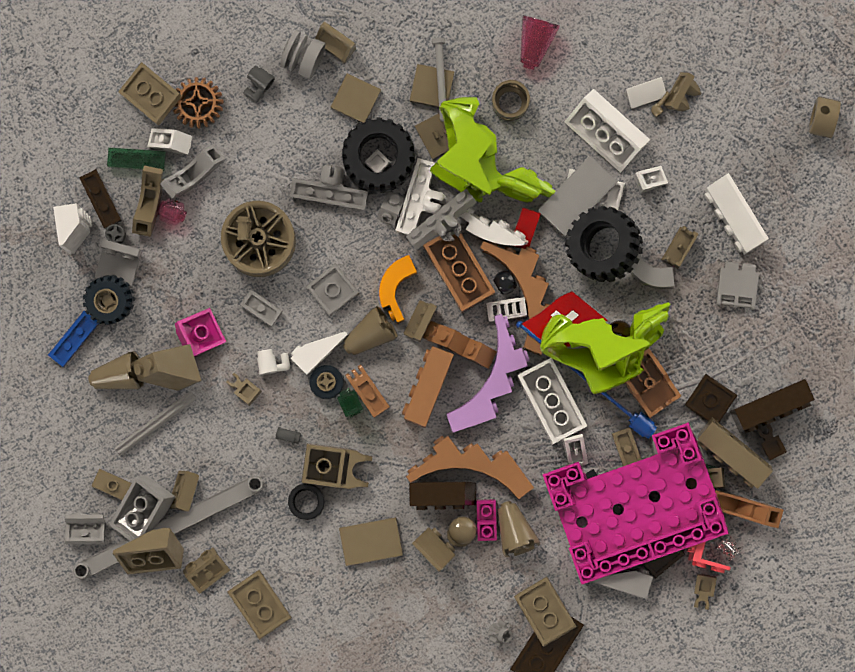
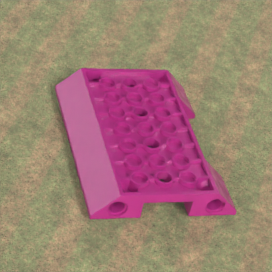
(645, 527)

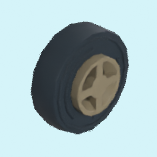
(322, 378)

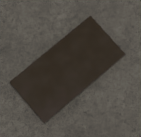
(545, 659)

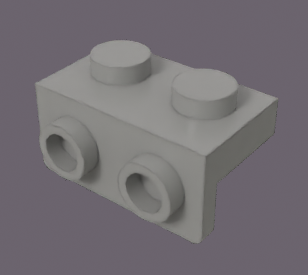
(85, 529)

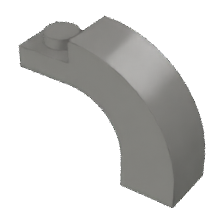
(194, 172)
(652, 277)

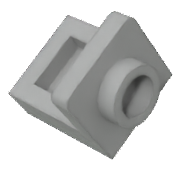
(391, 208)

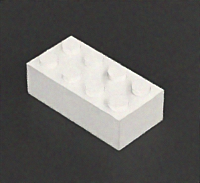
(551, 401)

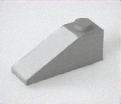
(630, 582)

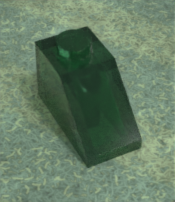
(350, 403)

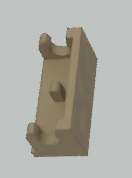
(679, 247)

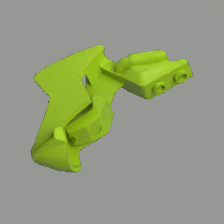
(472, 162)
(604, 346)

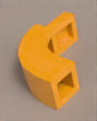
(394, 275)

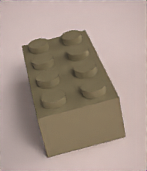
(735, 453)

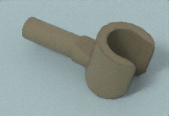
(656, 109)

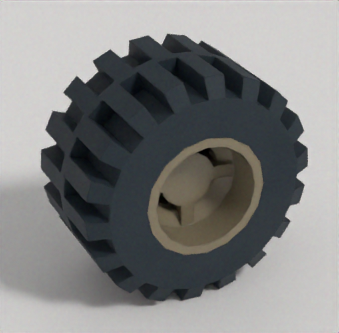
(108, 299)

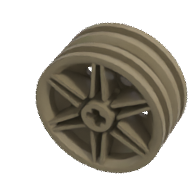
(283, 245)

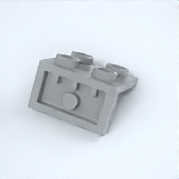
(118, 261)

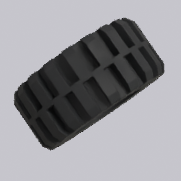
(378, 129)
(584, 231)

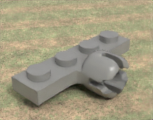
(329, 189)
(443, 222)

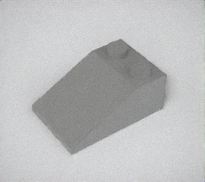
(141, 508)

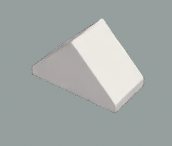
(650, 179)
(575, 449)

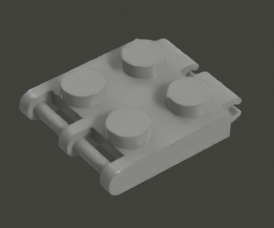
(737, 285)

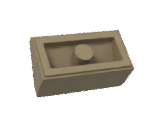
(184, 490)

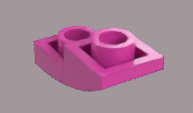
(486, 520)

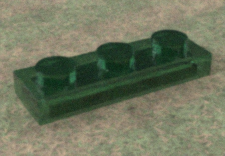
(135, 158)

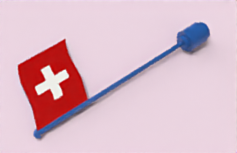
(579, 311)

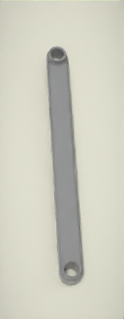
(178, 522)

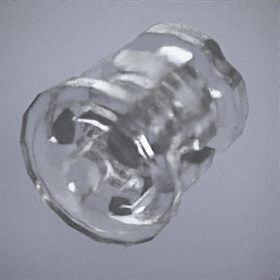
(729, 547)

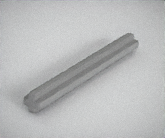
(155, 423)

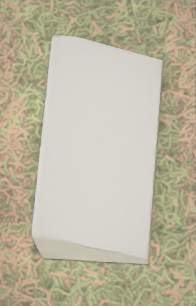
(645, 92)

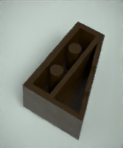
(442, 495)

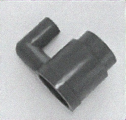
(261, 79)

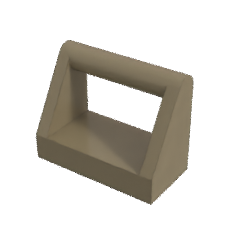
(336, 42)

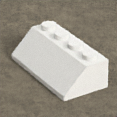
(607, 130)
(736, 214)
(71, 226)

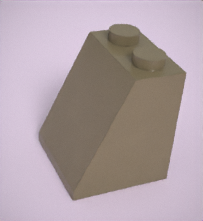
(168, 368)

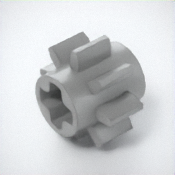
(500, 633)

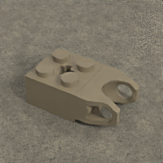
(340, 467)

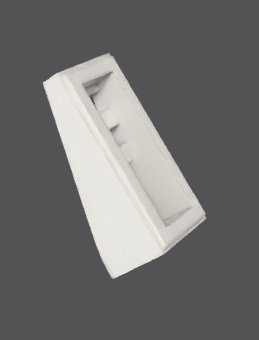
(523, 313)

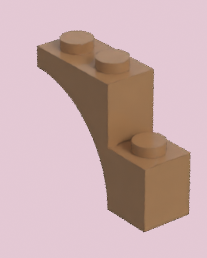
(460, 344)
(750, 509)

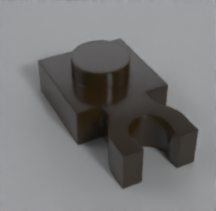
(773, 445)

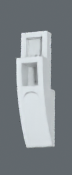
(496, 232)

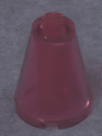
(535, 40)

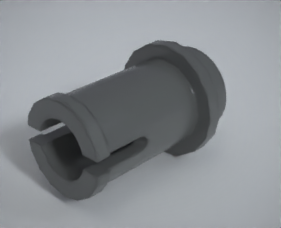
(288, 435)

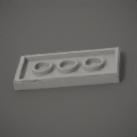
(577, 195)

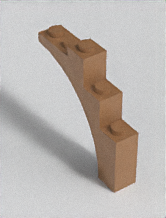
(533, 289)
(447, 456)

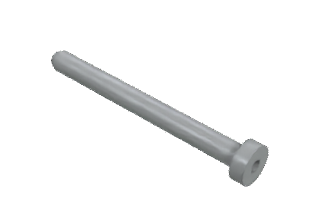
(438, 42)

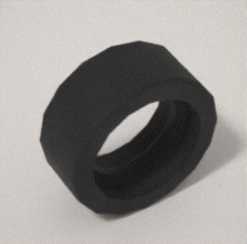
(306, 516)

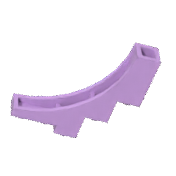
(507, 360)

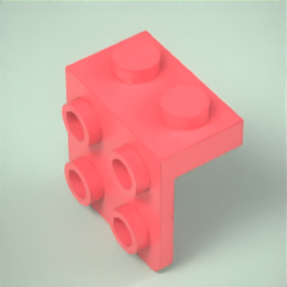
(696, 554)

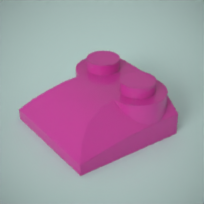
(200, 332)

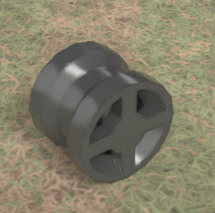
(113, 231)

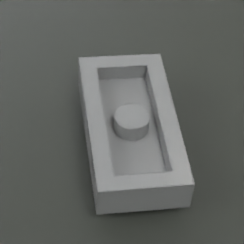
(261, 308)

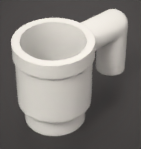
(268, 365)

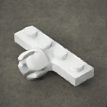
(419, 198)

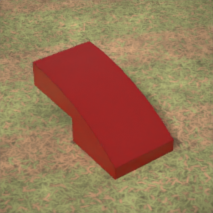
(527, 225)

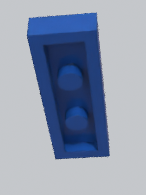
(73, 339)

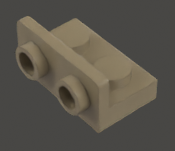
(420, 320)
(205, 570)

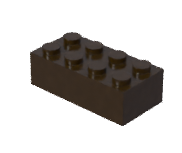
(772, 405)

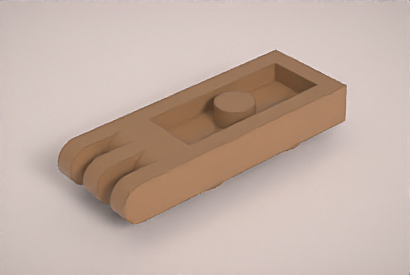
(368, 392)

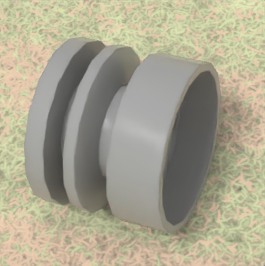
(302, 54)

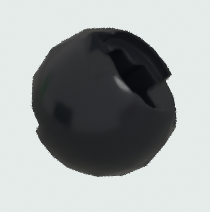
(505, 282)

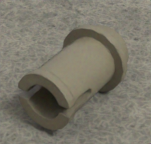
(243, 228)

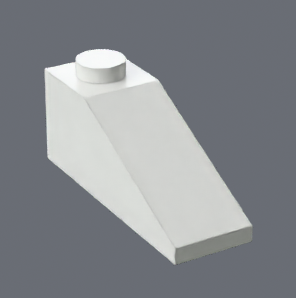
(313, 353)

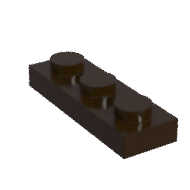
(100, 198)

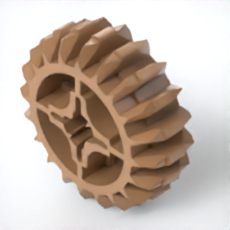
(205, 103)

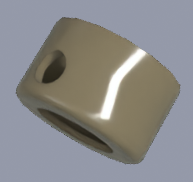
(511, 86)
(824, 117)

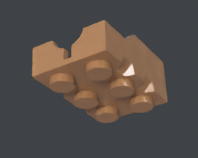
(653, 386)

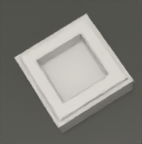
(377, 162)

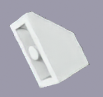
(170, 141)

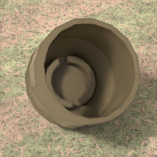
(462, 531)

